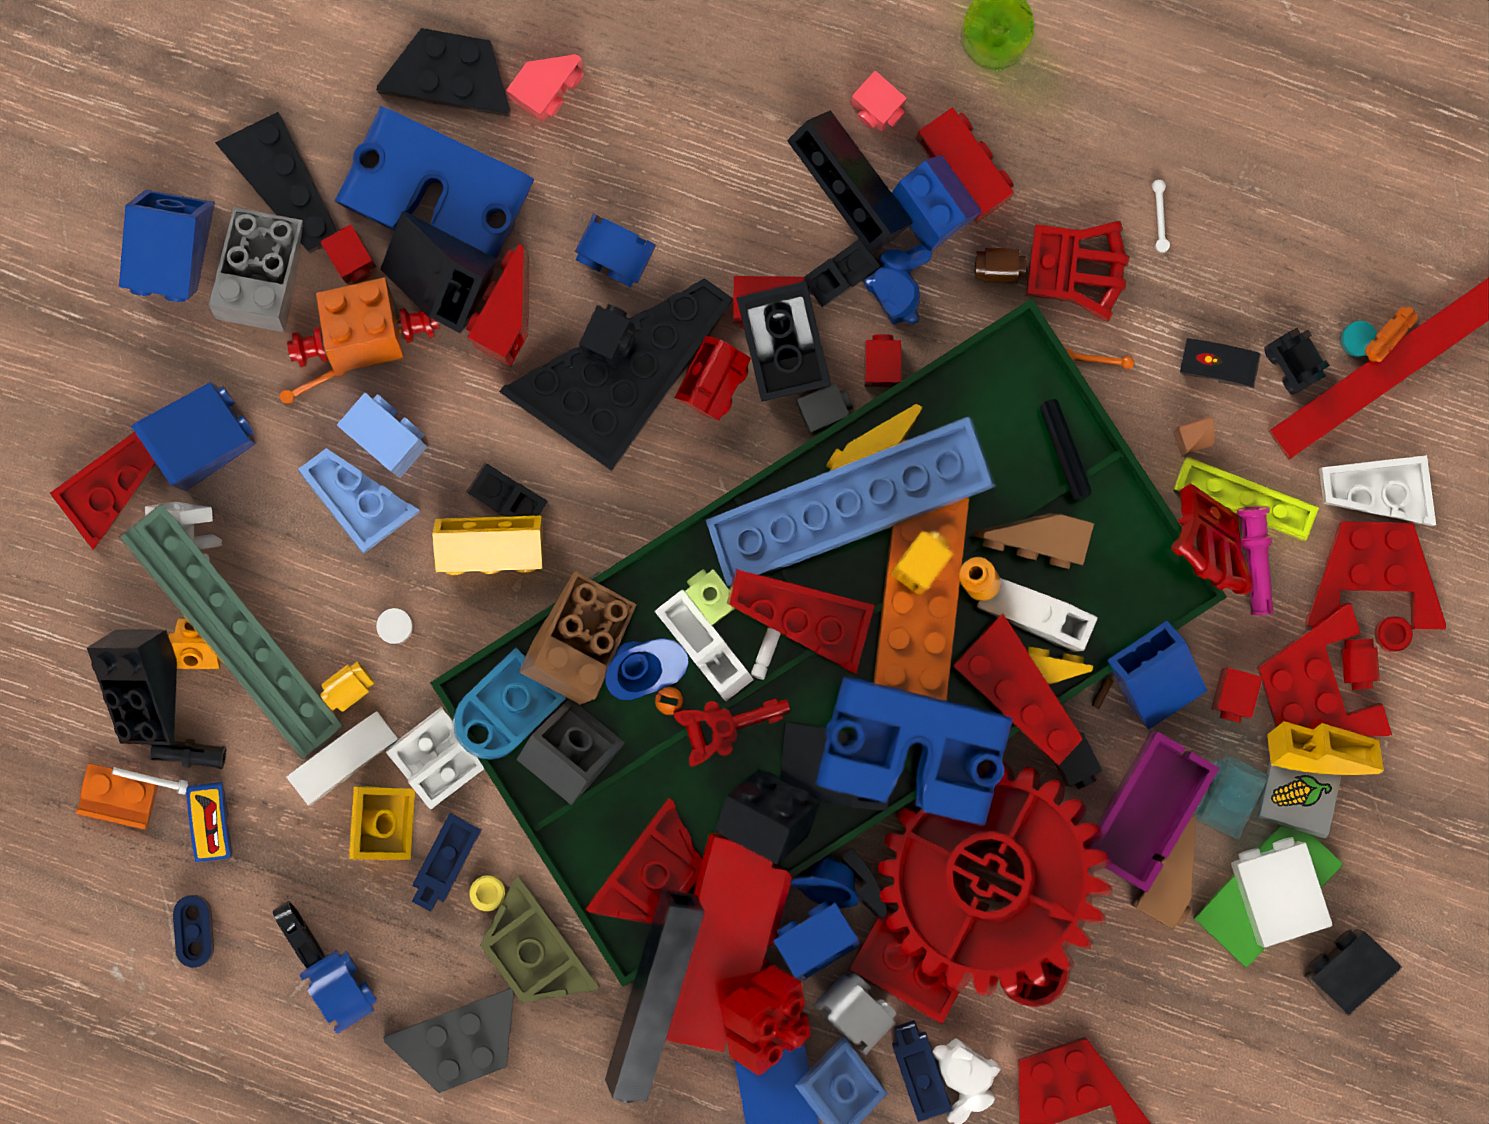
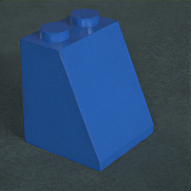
(164, 244)
(195, 435)

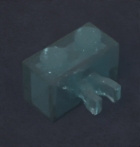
(1231, 797)

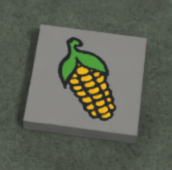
(1299, 800)

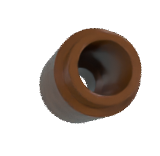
(999, 265)

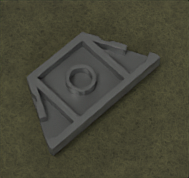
(458, 1042)

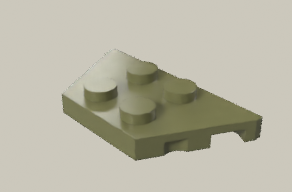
(533, 950)

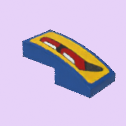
(208, 822)

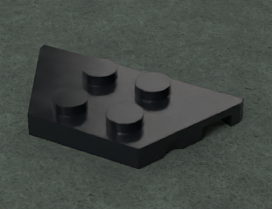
(448, 72)

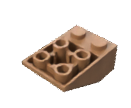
(578, 639)

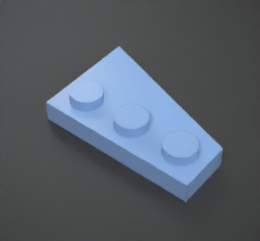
(357, 503)

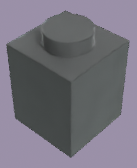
(824, 408)

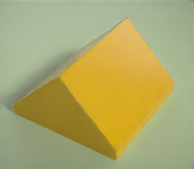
(382, 823)

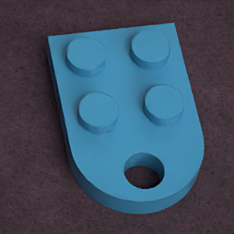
(505, 707)

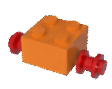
(359, 328)

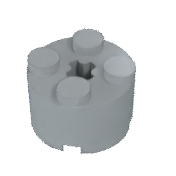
(855, 1012)

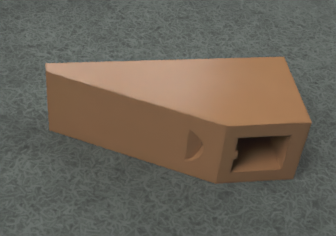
(1049, 535)

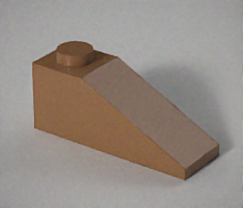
(1172, 888)

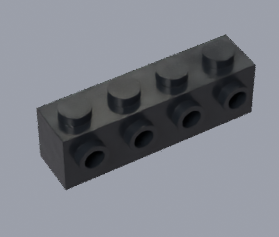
(849, 181)

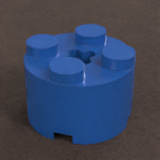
(615, 249)
(338, 991)

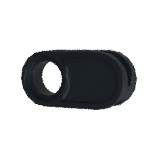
(298, 934)

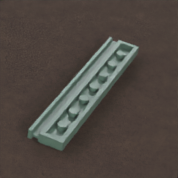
(230, 630)

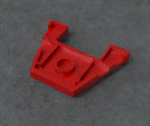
(1378, 560)
(1303, 684)
(1069, 1084)

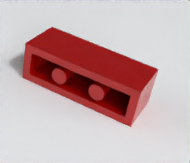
(970, 160)

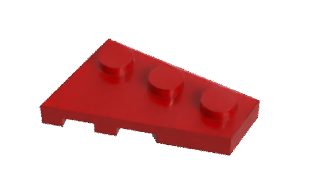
(901, 976)

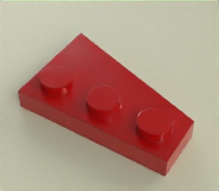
(104, 488)

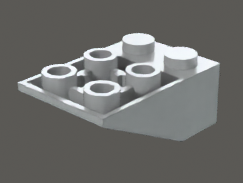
(257, 270)

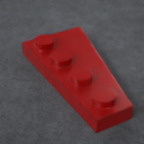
(1014, 685)

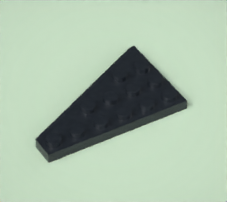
(606, 406)

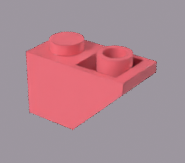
(543, 83)

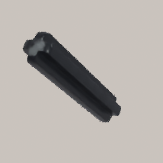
(1065, 449)

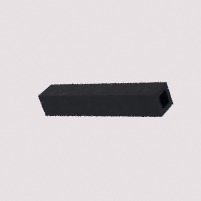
(654, 995)

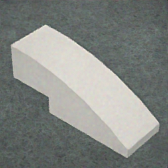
(704, 645)
(342, 758)

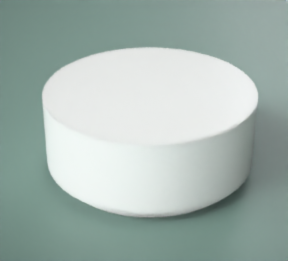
(394, 626)

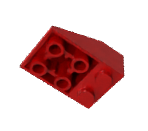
(503, 321)

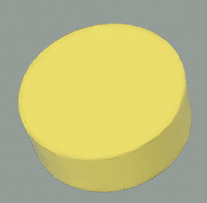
(487, 893)

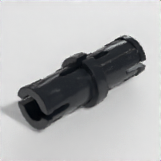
(190, 754)

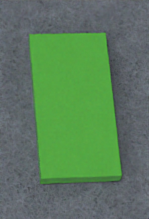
(1225, 911)

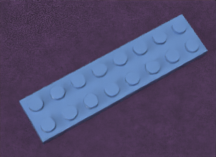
(852, 501)

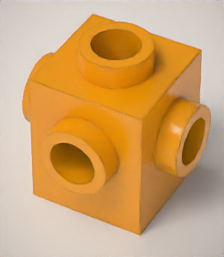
(191, 649)

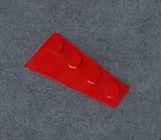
(809, 616)

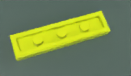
(1285, 515)

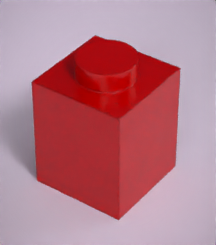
(349, 255)
(882, 361)
(1236, 694)

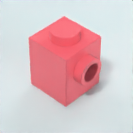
(878, 103)

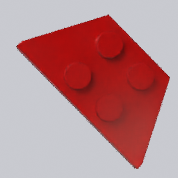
(656, 861)

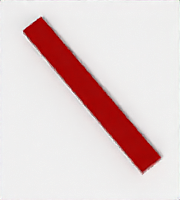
(1377, 377)

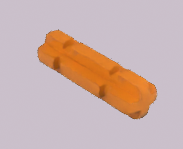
(1391, 334)

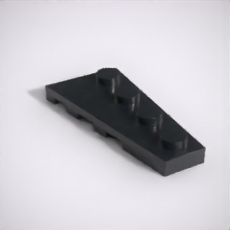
(278, 174)

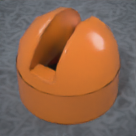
(670, 692)

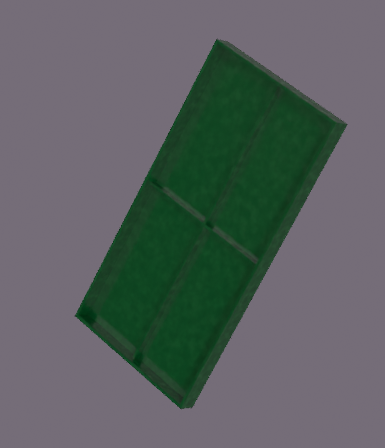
(999, 382)

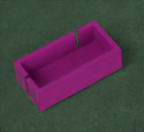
(1152, 808)

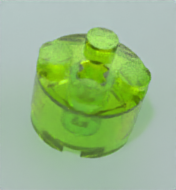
(1000, 49)

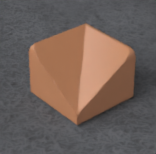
(1195, 435)

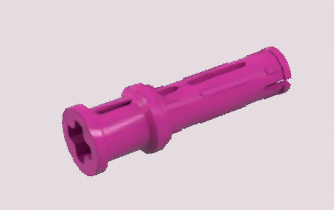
(1256, 543)

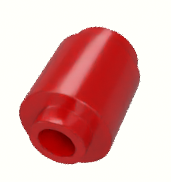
(1360, 663)

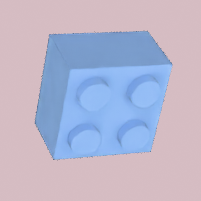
(380, 434)

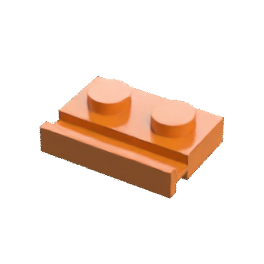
(116, 797)

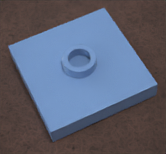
(841, 1086)

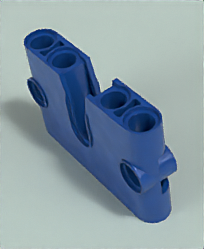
(417, 157)
(892, 720)

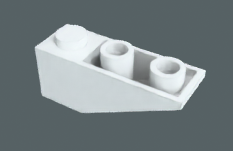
(1041, 616)

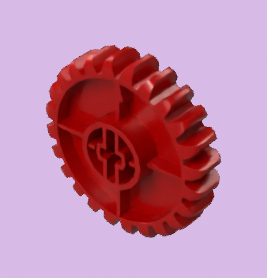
(1039, 921)

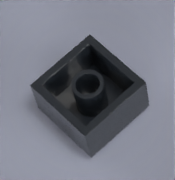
(767, 816)

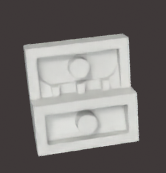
(434, 759)

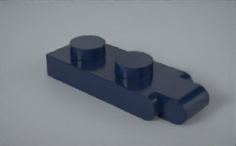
(445, 861)
(920, 1072)

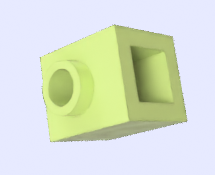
(709, 595)

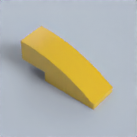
(1324, 750)

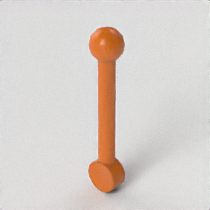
(1126, 362)
(288, 396)

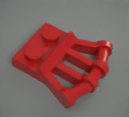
(1055, 262)
(1217, 538)

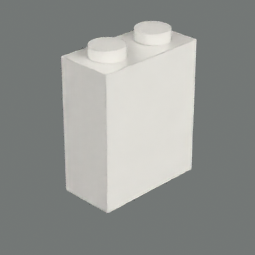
(1281, 892)

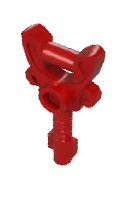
(724, 726)

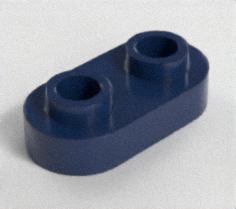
(193, 930)

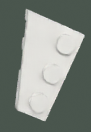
(1382, 488)

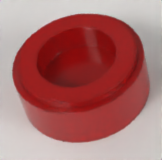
(1393, 634)

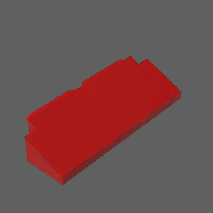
(740, 920)

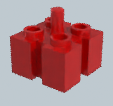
(765, 1019)

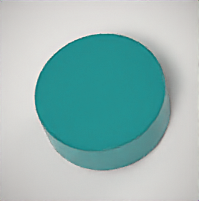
(1356, 338)

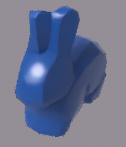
(895, 286)

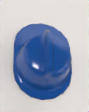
(645, 668)
(829, 883)

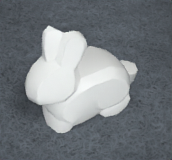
(969, 1075)

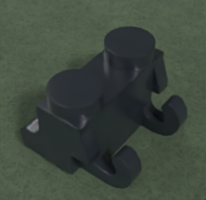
(1297, 359)

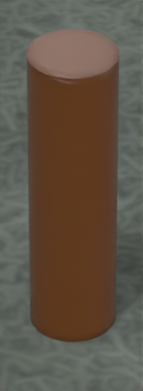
(1102, 693)

